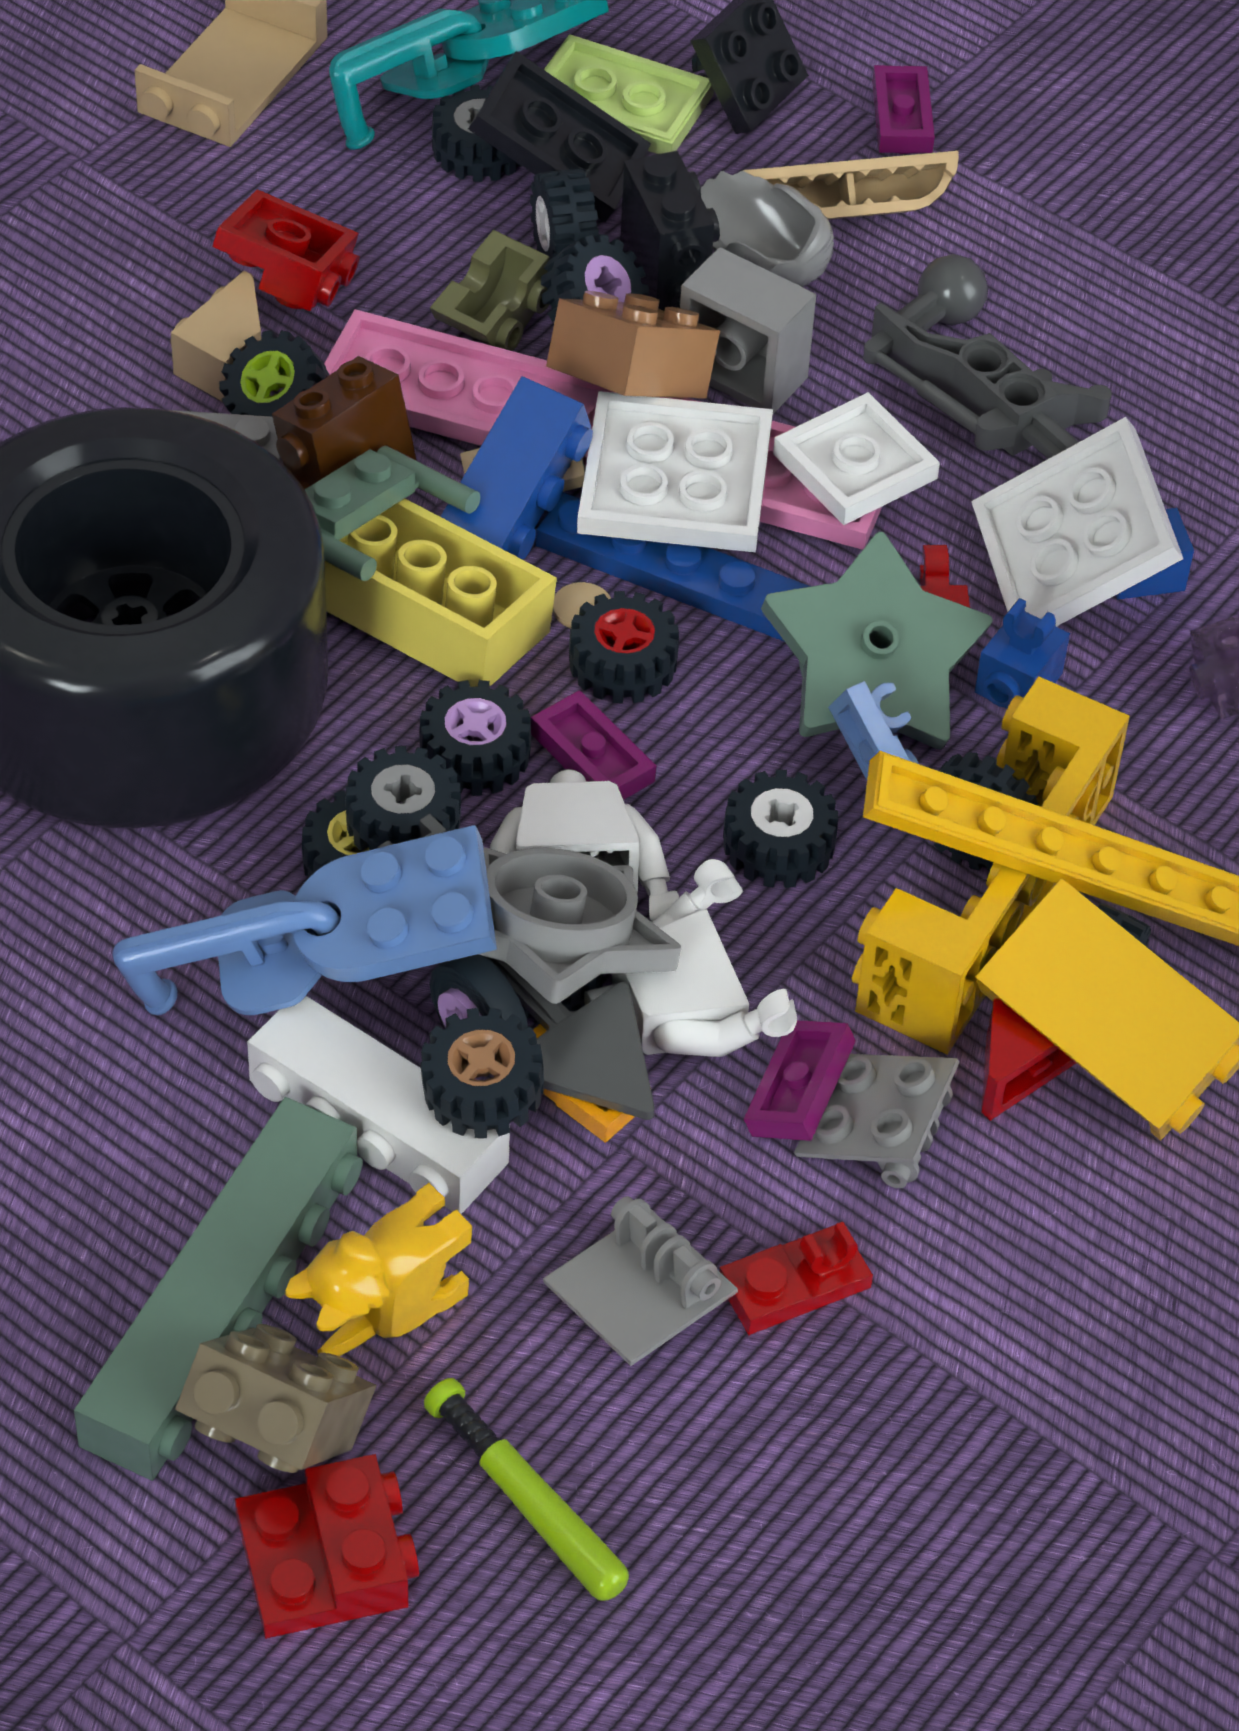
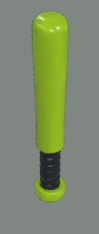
(545, 1510)

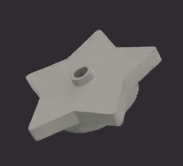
(569, 920)

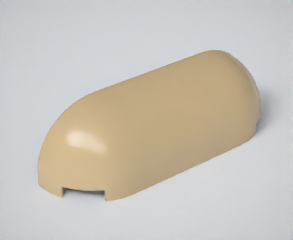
(869, 185)

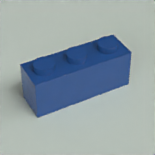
(523, 466)

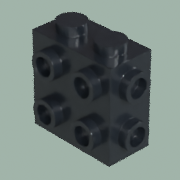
(665, 223)

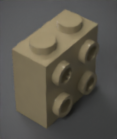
(275, 1397)

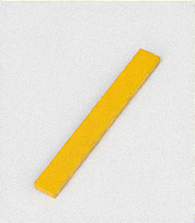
(1052, 846)

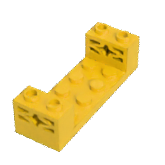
(924, 959)

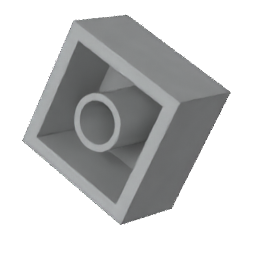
(761, 326)

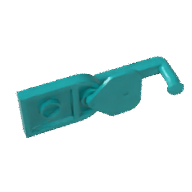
(467, 41)

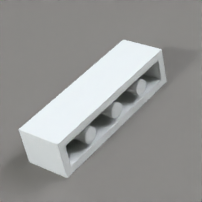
(356, 1079)

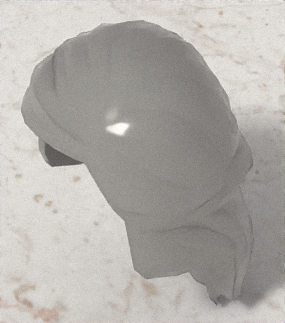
(770, 225)

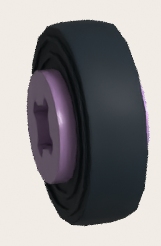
(473, 984)

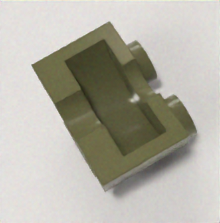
(496, 293)

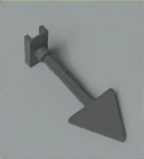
(587, 1051)

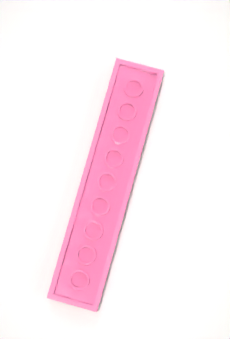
(463, 385)

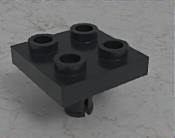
(748, 61)

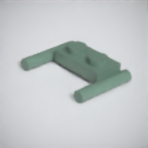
(366, 490)

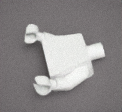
(592, 822)
(702, 1002)

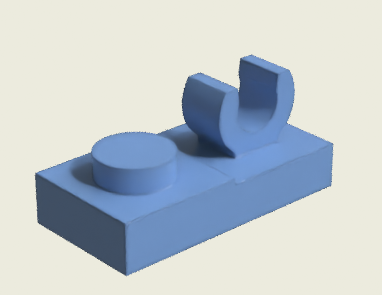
(866, 726)

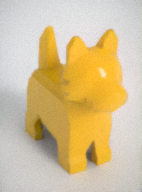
(388, 1276)

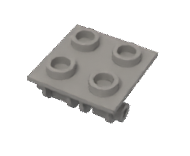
(884, 1113)
(639, 1282)

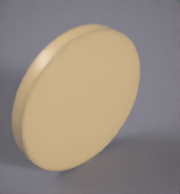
(572, 597)

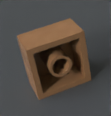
(633, 346)

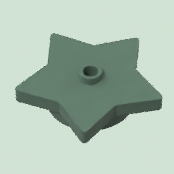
(882, 606)

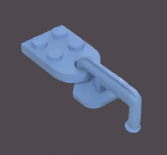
(397, 914)

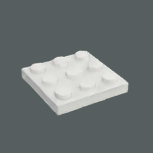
(675, 472)
(1078, 526)

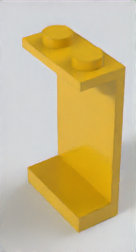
(1114, 1008)

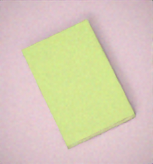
(638, 92)

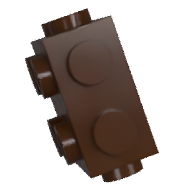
(341, 419)

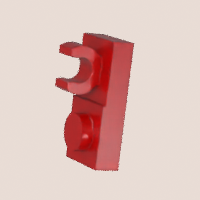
(796, 1277)

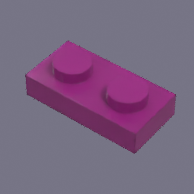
(903, 109)
(592, 744)
(800, 1081)

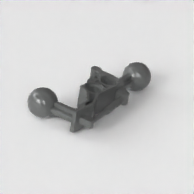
(977, 377)

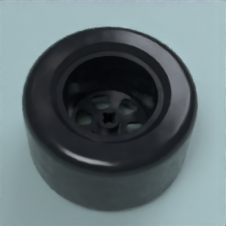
(141, 708)

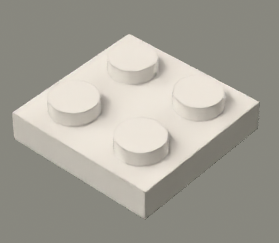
(856, 458)

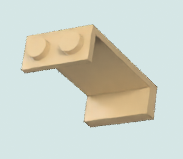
(234, 67)

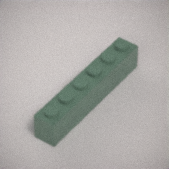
(218, 1284)

